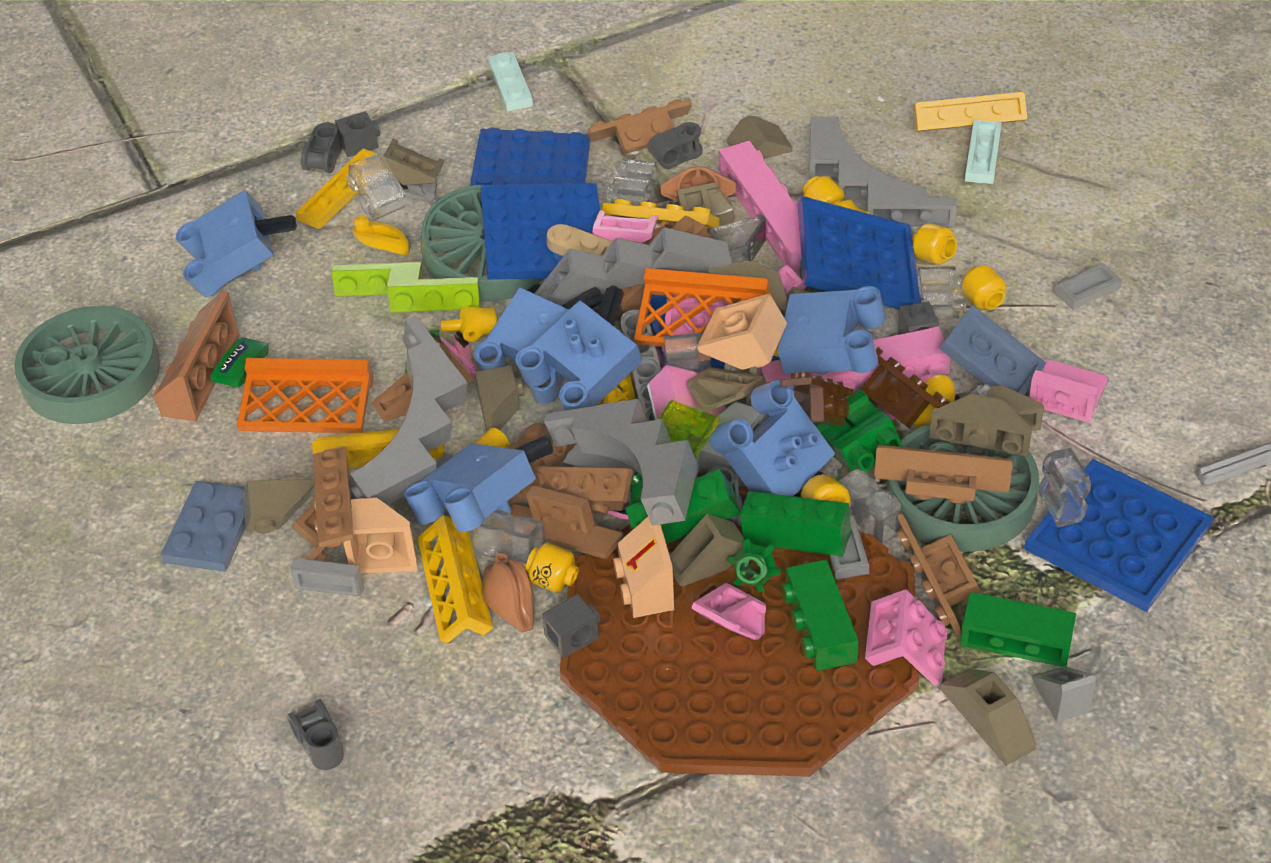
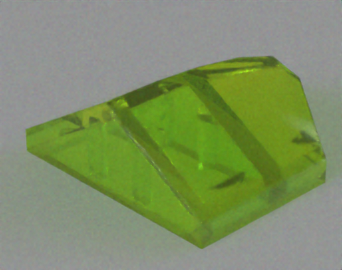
(689, 424)

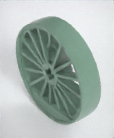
(465, 239)
(72, 369)
(970, 536)

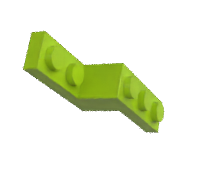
(405, 286)

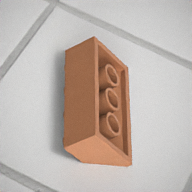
(189, 375)

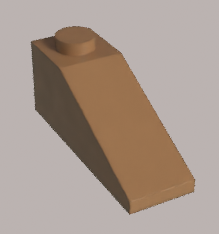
(397, 398)

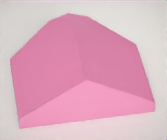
(624, 228)
(733, 611)

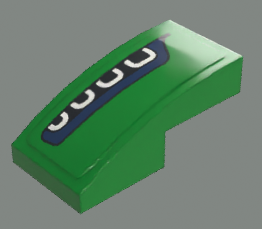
(231, 366)

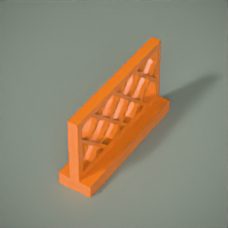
(690, 285)
(307, 375)

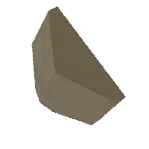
(762, 134)
(410, 166)
(708, 197)
(719, 386)

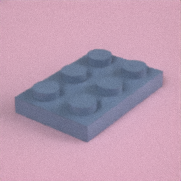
(991, 352)
(207, 528)

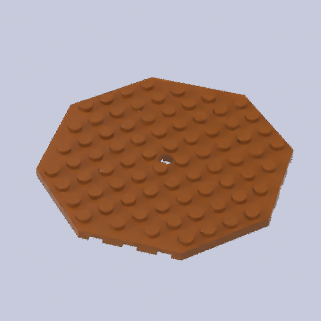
(728, 702)

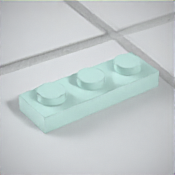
(510, 81)
(983, 152)

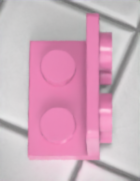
(1068, 390)
(907, 629)

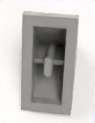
(1066, 691)

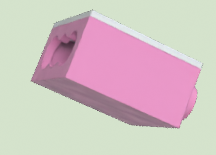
(672, 385)

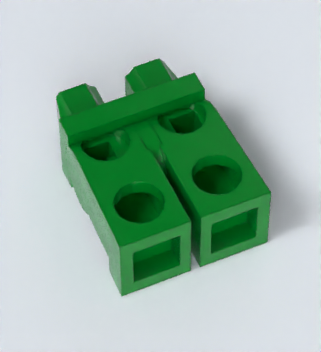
(863, 431)

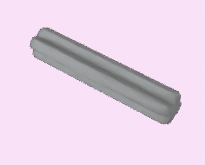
(1235, 464)

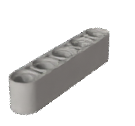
(647, 368)

